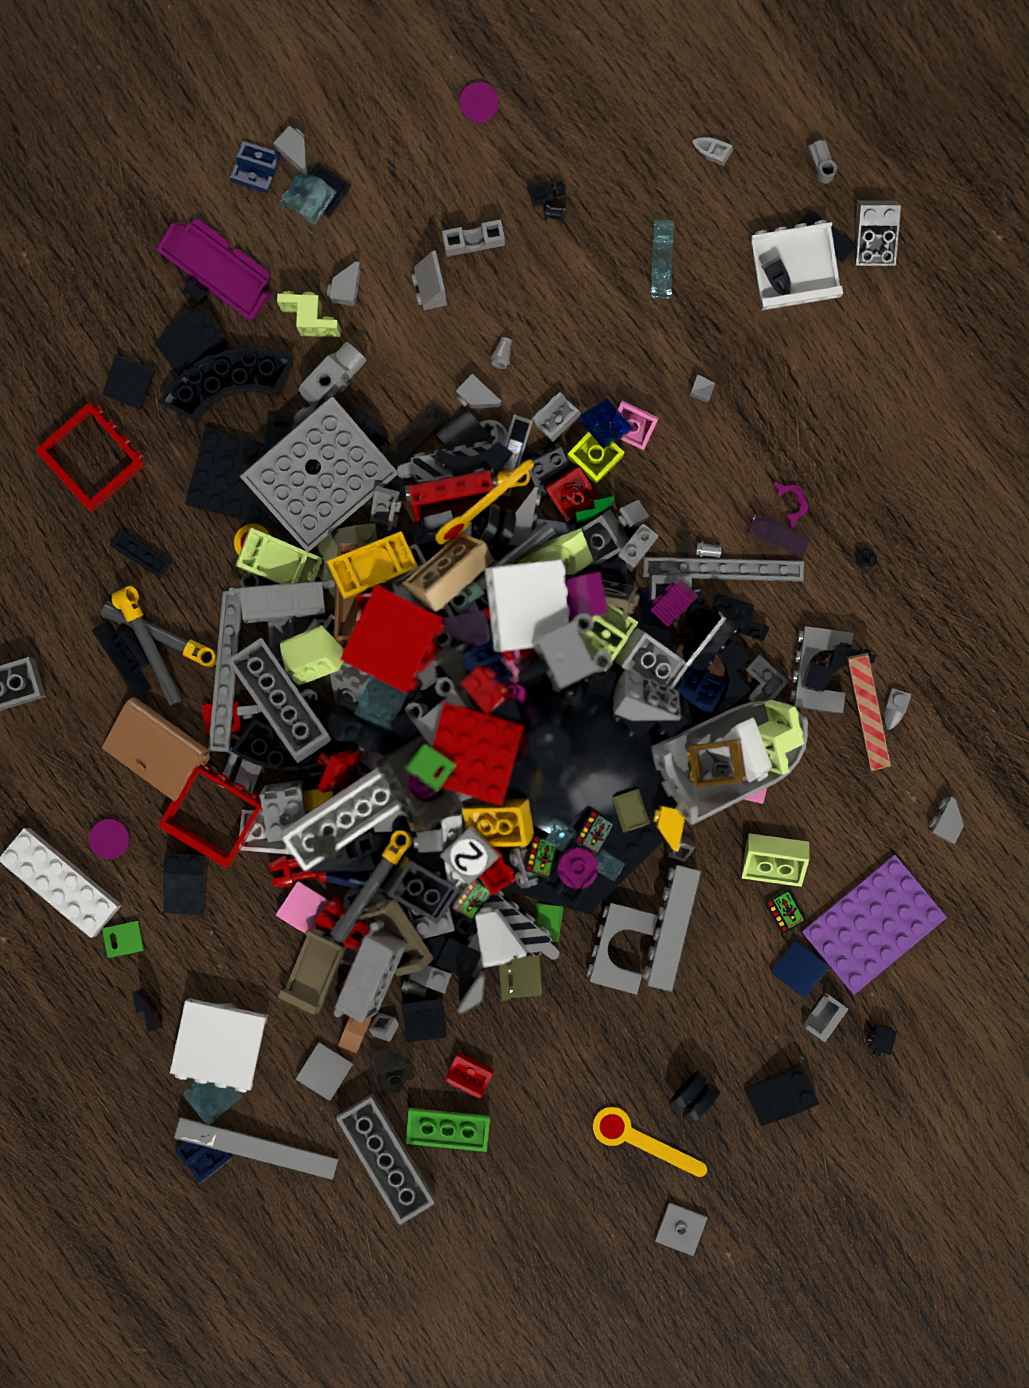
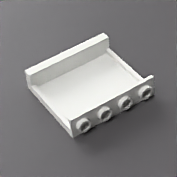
(808, 259)
(526, 602)
(218, 1045)

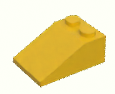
(502, 824)

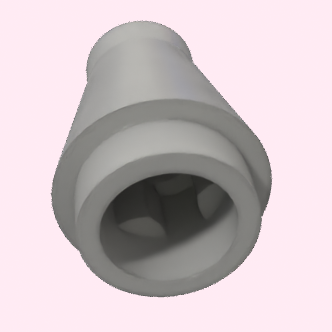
(501, 355)

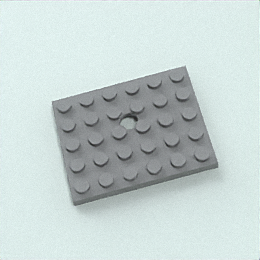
(318, 503)

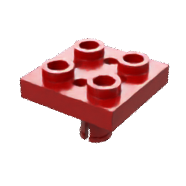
(576, 499)
(338, 769)

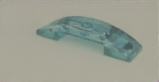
(662, 259)
(564, 839)

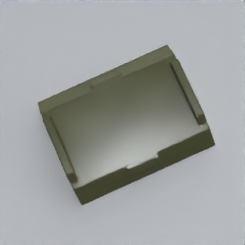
(631, 810)

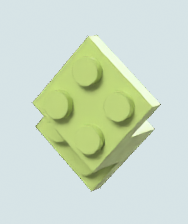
(308, 314)
(608, 633)
(780, 734)

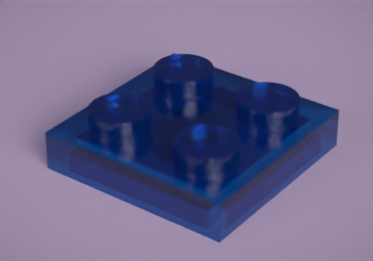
(605, 423)

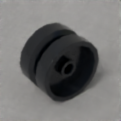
(494, 526)
(694, 1097)

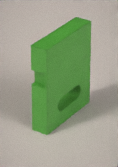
(427, 763)
(128, 939)

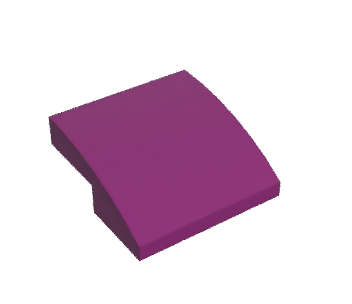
(586, 596)

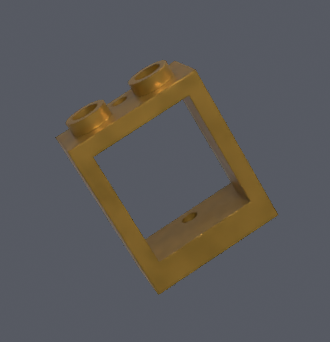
(737, 762)

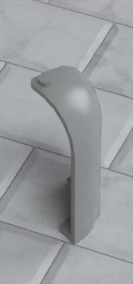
(702, 802)

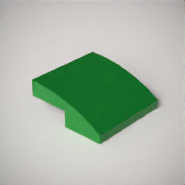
(599, 507)

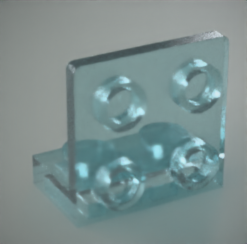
(307, 197)
(380, 703)
(211, 1100)

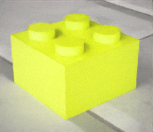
(593, 459)

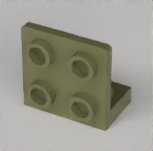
(520, 977)

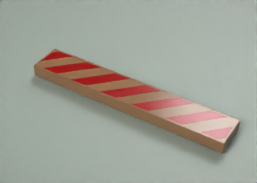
(869, 711)

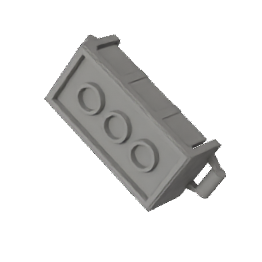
(282, 601)
(370, 974)

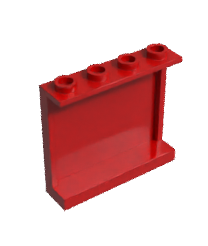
(393, 639)

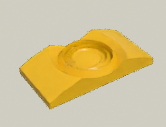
(372, 565)

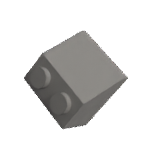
(604, 536)

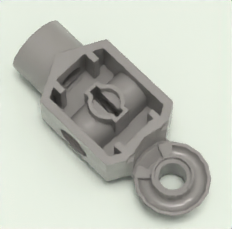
(337, 370)

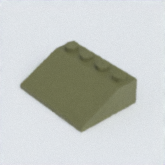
(328, 549)

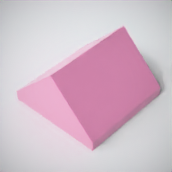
(642, 423)

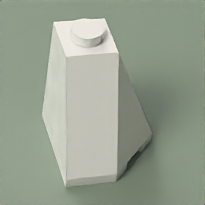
(754, 751)
(497, 938)

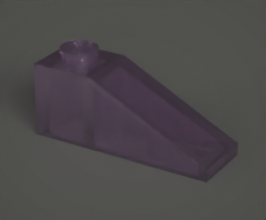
(778, 535)

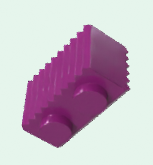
(676, 600)

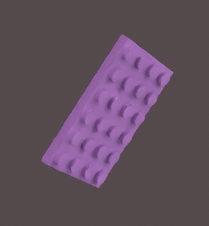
(874, 924)

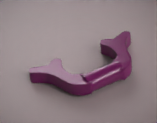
(801, 500)

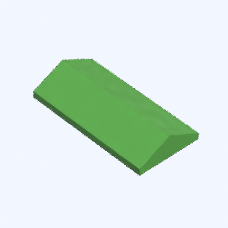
(447, 1129)

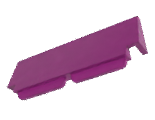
(224, 272)

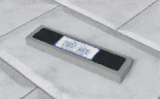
(516, 442)

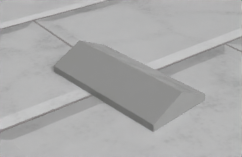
(474, 993)

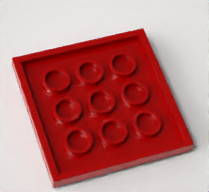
(481, 750)

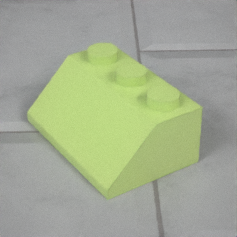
(311, 655)
(775, 860)

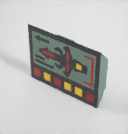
(594, 832)

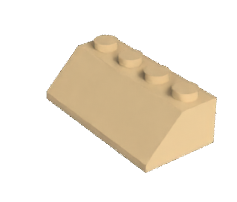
(448, 572)

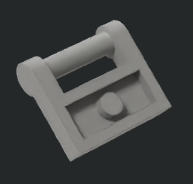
(247, 774)

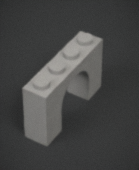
(811, 642)
(617, 919)

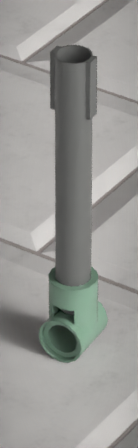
(475, 589)

